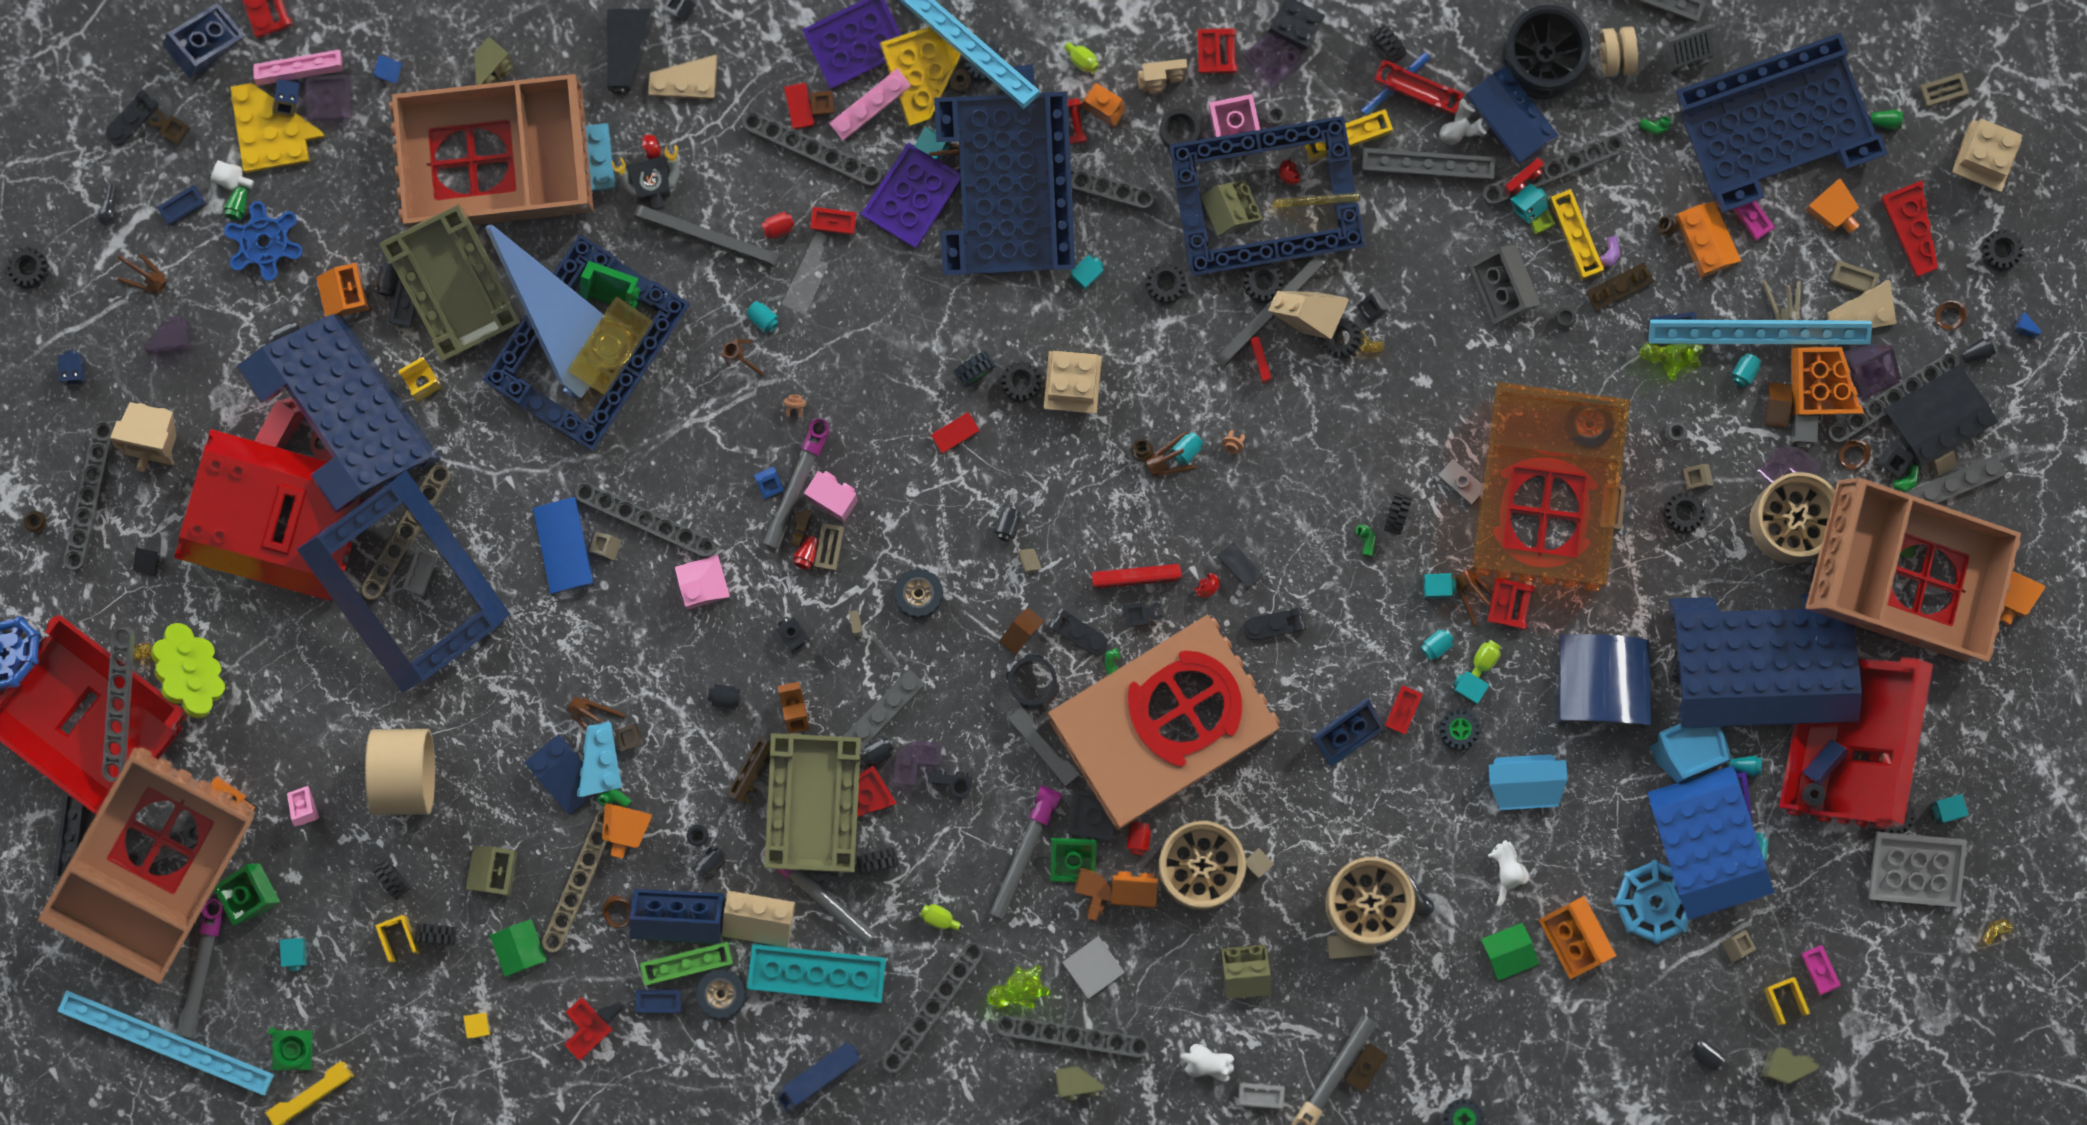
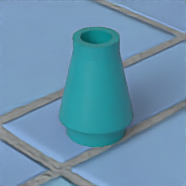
(1750, 765)

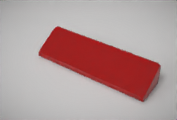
(1136, 576)

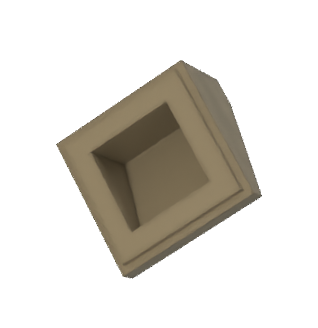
(1944, 463)
(1698, 476)
(605, 545)
(1029, 560)
(1258, 863)
(1738, 946)

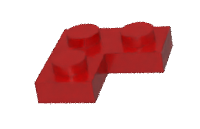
(592, 1029)

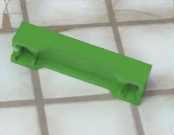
(686, 963)

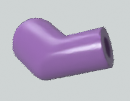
(1613, 252)

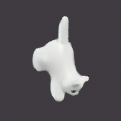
(1511, 872)
(1204, 1062)

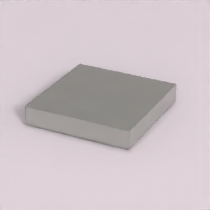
(1093, 967)

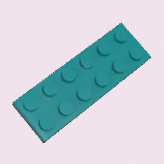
(816, 973)

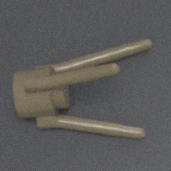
(1786, 313)

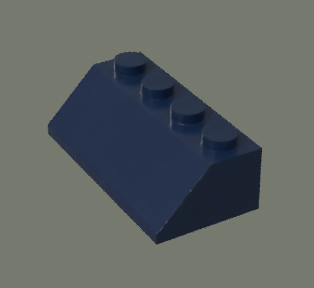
(1512, 115)
(676, 916)

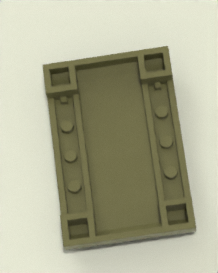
(451, 281)
(812, 803)

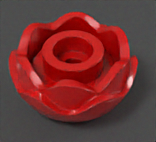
(652, 146)
(1288, 172)
(1207, 586)

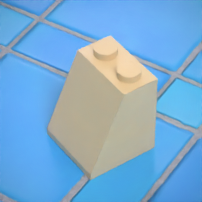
(1309, 311)

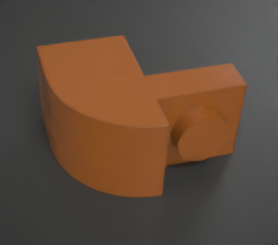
(794, 707)
(1096, 886)

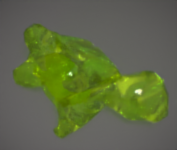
(1672, 356)
(1021, 988)

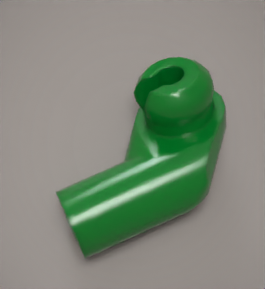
(1657, 127)
(1908, 482)
(1368, 538)
(1110, 657)
(613, 796)

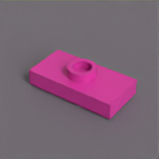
(1754, 220)
(1820, 970)

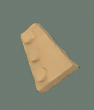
(686, 80)
(1873, 306)

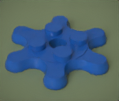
(260, 226)

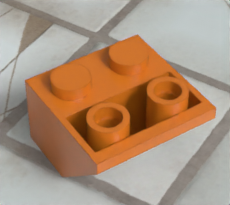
(342, 290)
(1134, 890)

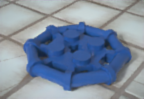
(17, 651)

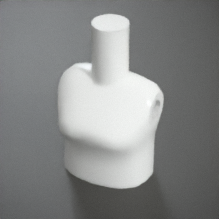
(229, 176)

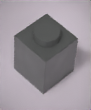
(1804, 431)

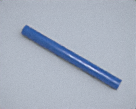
(1381, 97)

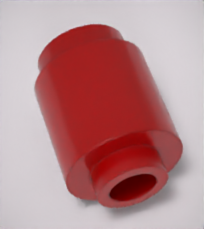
(778, 225)
(1139, 838)

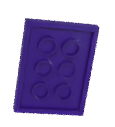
(851, 39)
(912, 195)

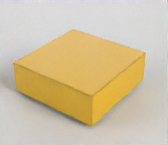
(476, 1025)

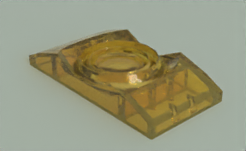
(609, 345)

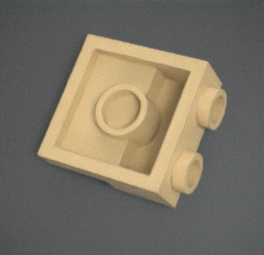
(1155, 74)

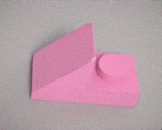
(302, 806)

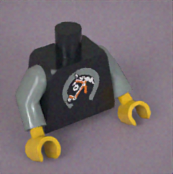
(650, 178)

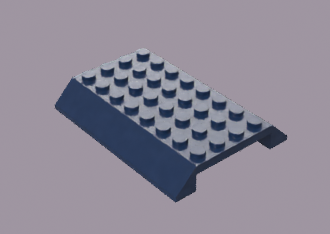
(1777, 120)
(1011, 184)
(344, 404)
(1764, 666)

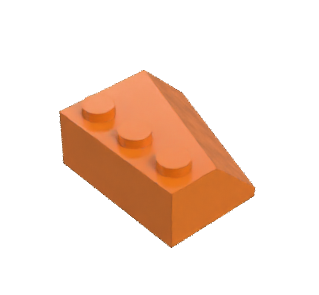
(1822, 382)

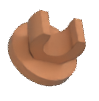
(794, 402)
(1232, 444)

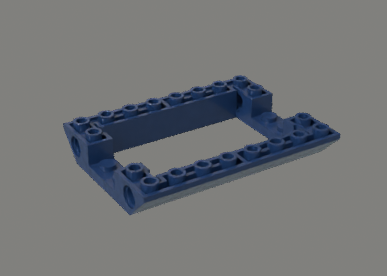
(1188, 154)
(524, 341)
(318, 557)

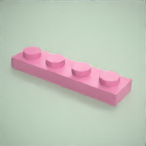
(298, 67)
(870, 104)

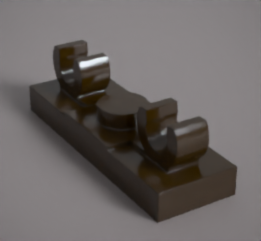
(1619, 286)
(750, 770)

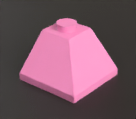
(702, 582)

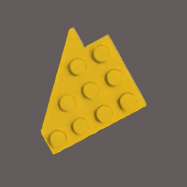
(926, 64)
(266, 137)

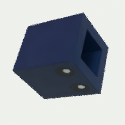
(285, 98)
(71, 368)

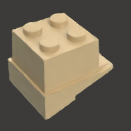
(1987, 154)
(1072, 382)
(145, 434)

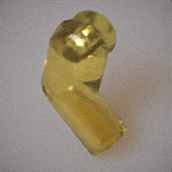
(1371, 346)
(142, 650)
(1997, 927)

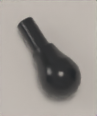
(107, 213)
(1423, 904)

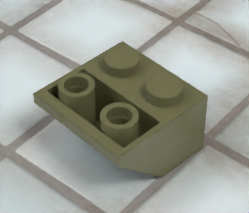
(491, 63)
(1231, 207)
(492, 870)
(1246, 971)
(1785, 1068)
(1075, 1081)

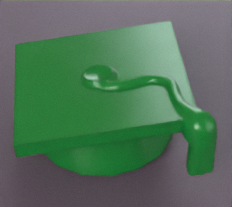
(291, 1049)

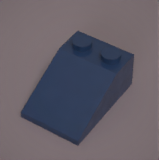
(202, 40)
(559, 771)

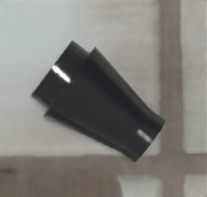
(1979, 350)
(693, 831)

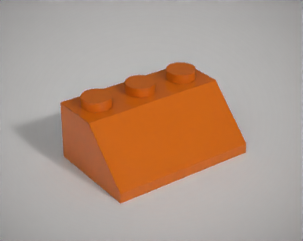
(1707, 239)
(1577, 937)

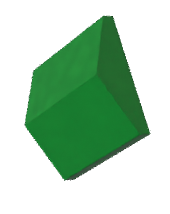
(1070, 856)
(518, 947)
(1510, 951)

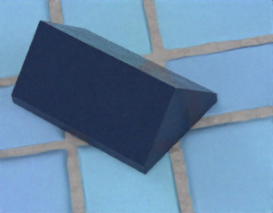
(1348, 732)

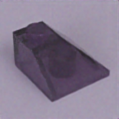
(1872, 368)

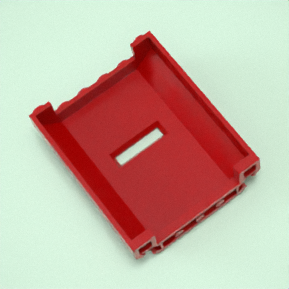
(238, 509)
(51, 692)
(1888, 724)

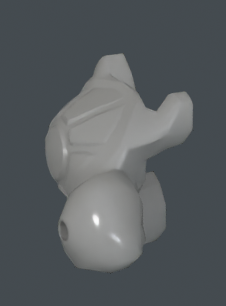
(1467, 123)

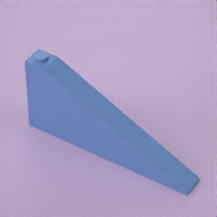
(554, 310)

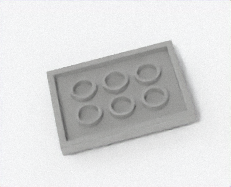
(1917, 869)

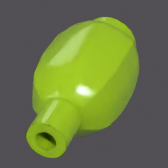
(1082, 58)
(1486, 657)
(938, 917)

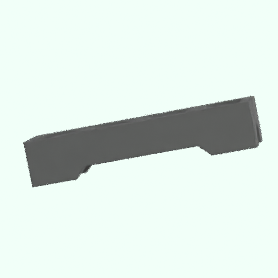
(1024, 725)

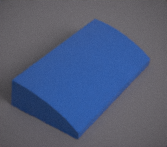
(563, 545)

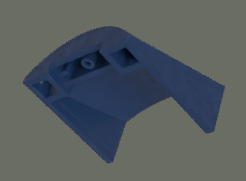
(1604, 679)

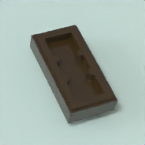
(1366, 1067)

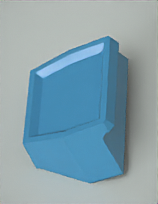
(1690, 750)
(1528, 781)

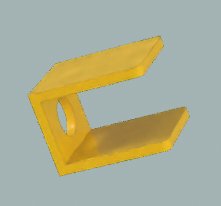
(413, 372)
(383, 937)
(1797, 995)

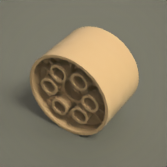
(1799, 484)
(400, 771)
(1231, 847)
(1394, 877)

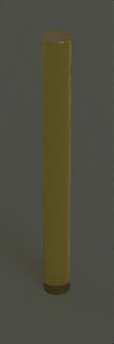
(1316, 200)

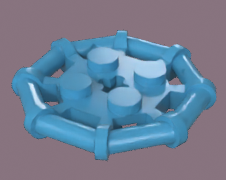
(1642, 907)

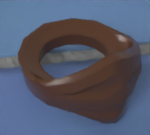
(1951, 304)
(1855, 443)
(606, 909)

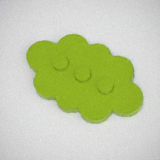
(187, 670)

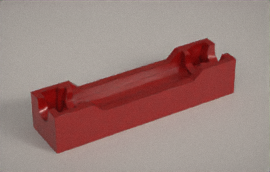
(1418, 88)

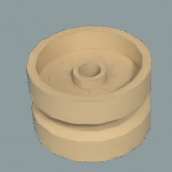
(1618, 51)

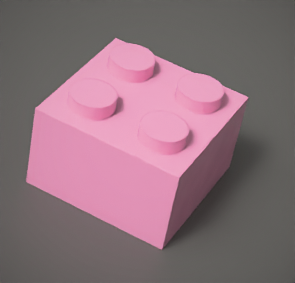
(1233, 116)
(831, 496)

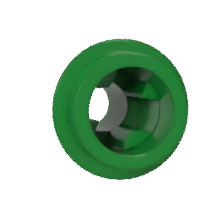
(1888, 119)
(236, 204)

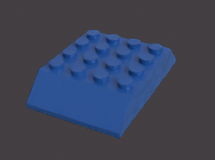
(1710, 842)

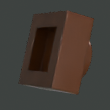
(822, 103)

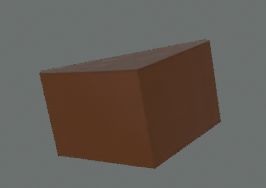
(1778, 404)
(1021, 630)

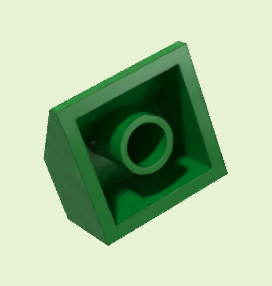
(246, 894)

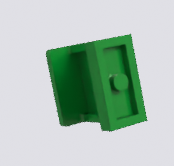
(606, 284)

